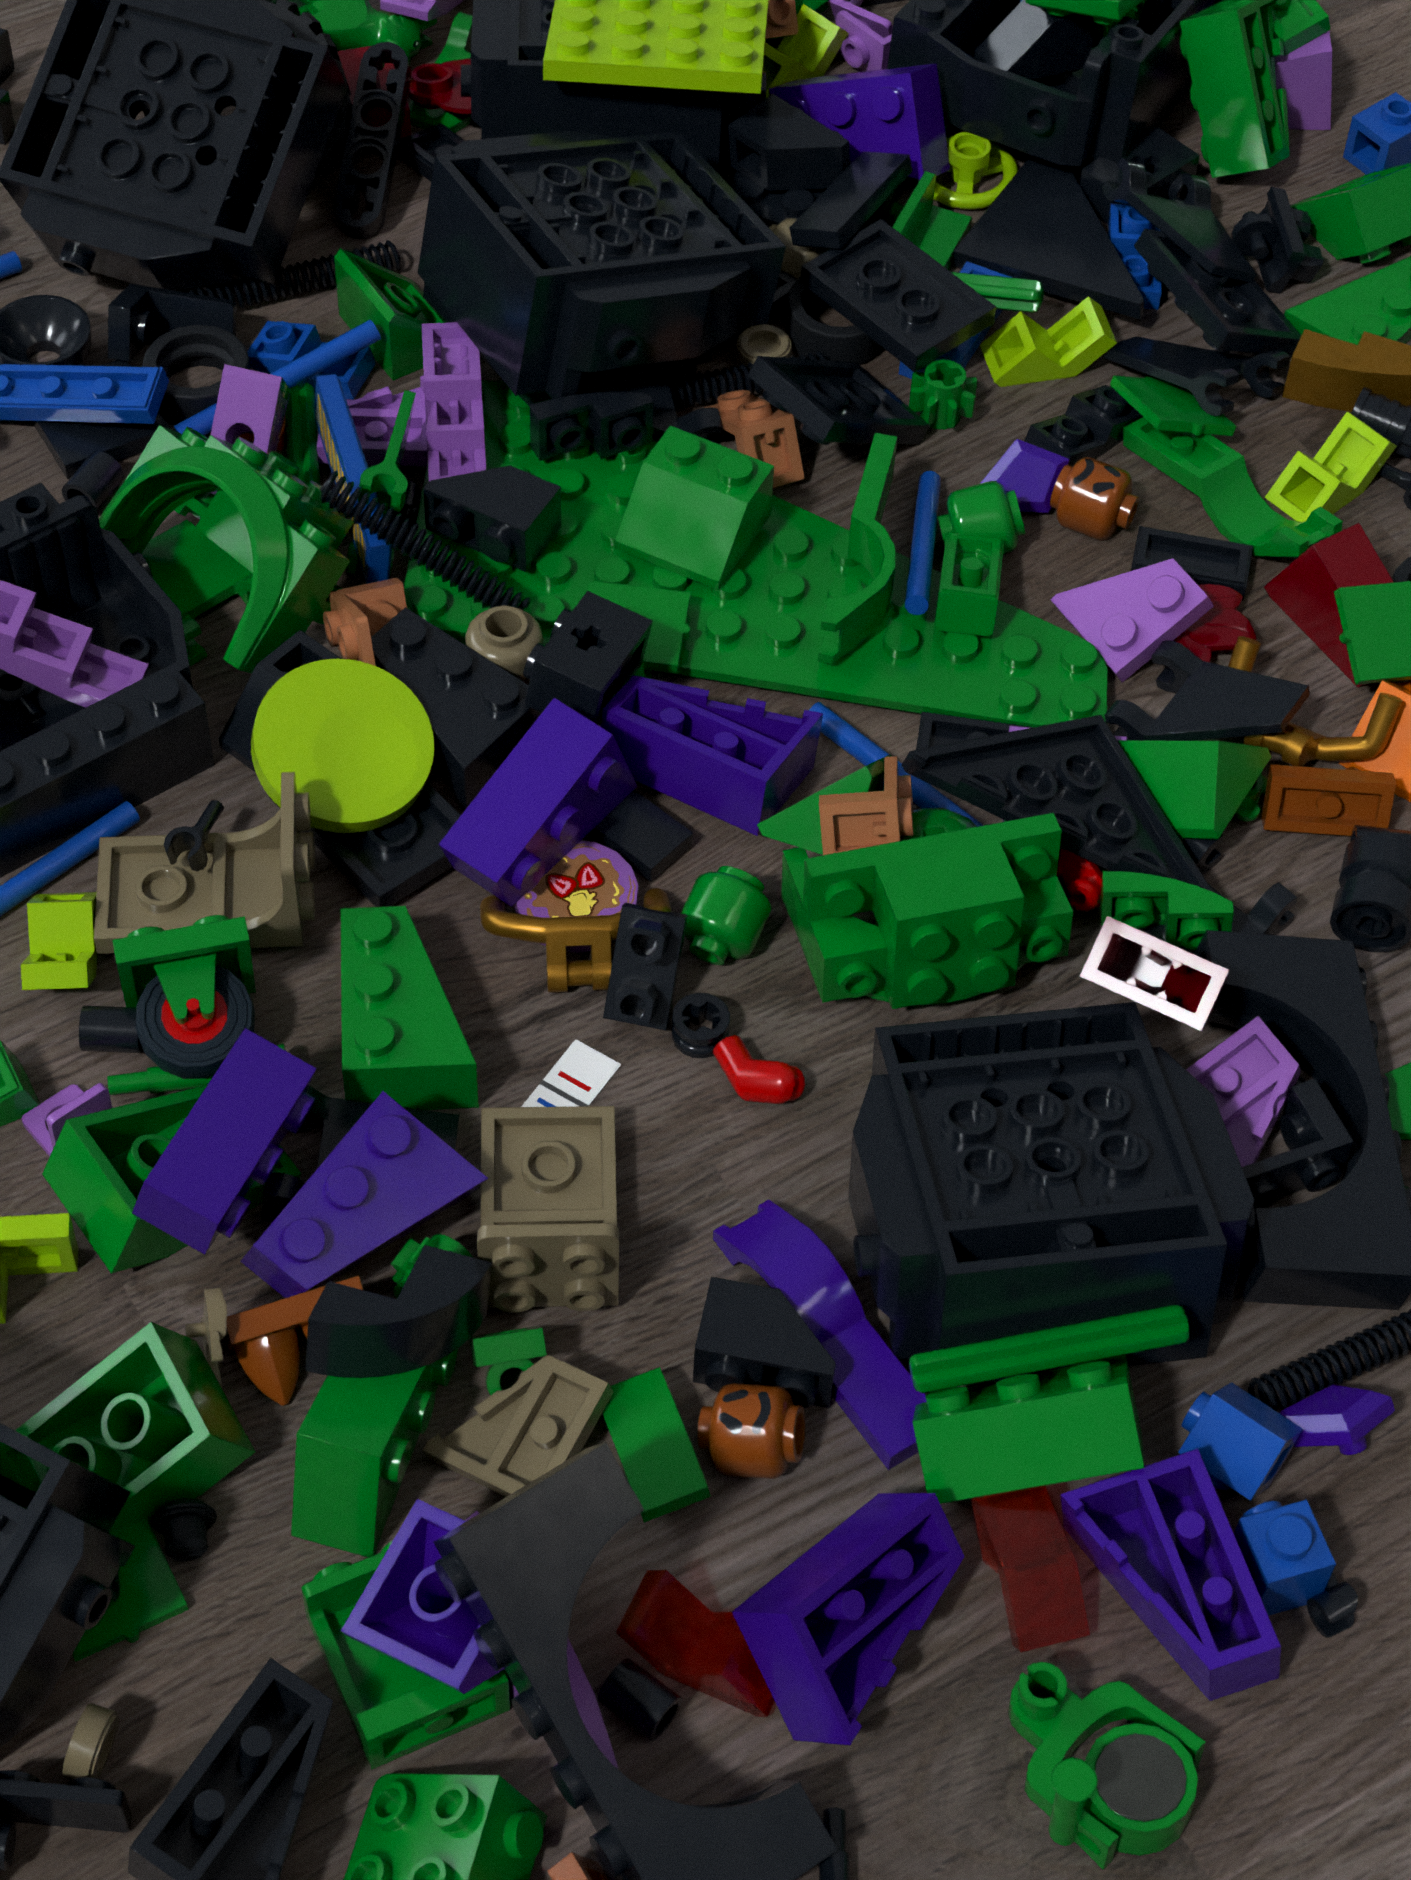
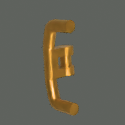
(1302, 745)
(564, 932)

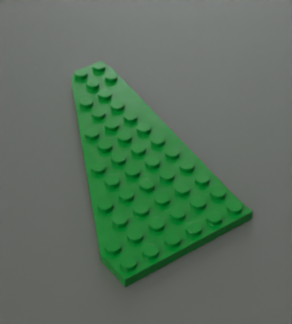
(770, 609)

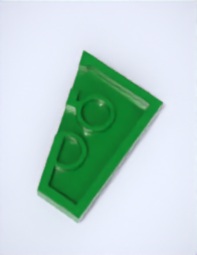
(1370, 304)

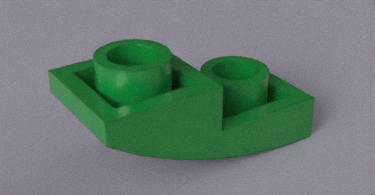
(1160, 900)
(654, 1445)

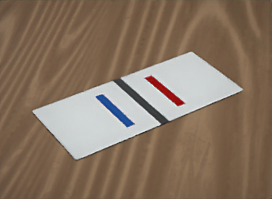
(574, 1078)

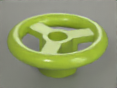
(970, 160)

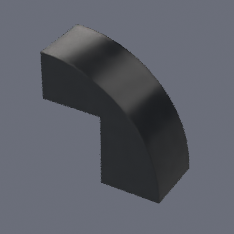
(379, 1336)

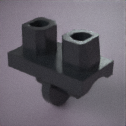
(1277, 242)
(645, 966)

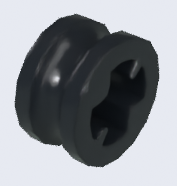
(697, 1009)

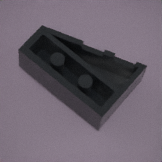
(469, 700)
(243, 1790)

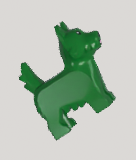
(360, 25)

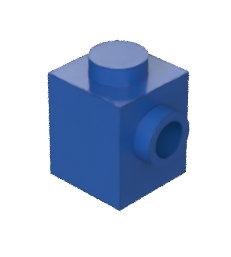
(1380, 135)
(1239, 1439)
(1284, 1554)

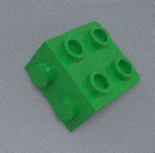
(446, 1830)

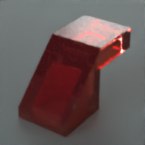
(1035, 1567)
(693, 1644)

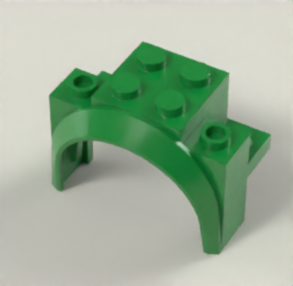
(255, 514)
(948, 907)

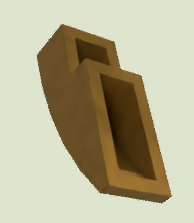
(1334, 371)

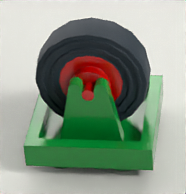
(189, 991)

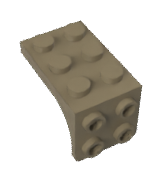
(247, 874)
(549, 1207)

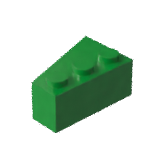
(1235, 85)
(397, 1017)
(1029, 1431)
(357, 1453)

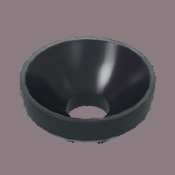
(42, 325)

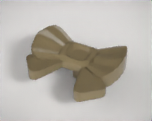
(211, 1329)

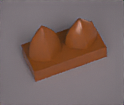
(1326, 799)
(269, 1343)

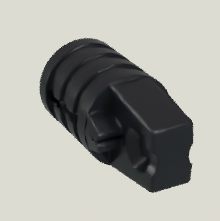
(1387, 418)

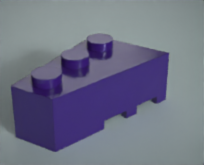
(879, 112)
(711, 752)
(539, 803)
(227, 1143)
(362, 1197)
(1179, 1569)
(845, 1608)

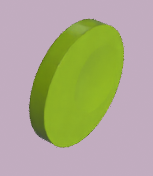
(349, 738)

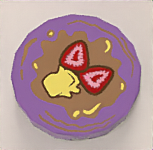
(583, 883)

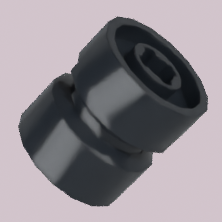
(1374, 893)

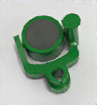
(1135, 1780)

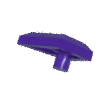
(1030, 473)
(1339, 1417)

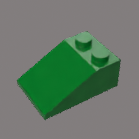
(102, 1168)
(143, 1421)

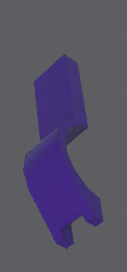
(868, 1376)

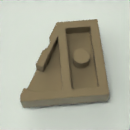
(525, 1427)

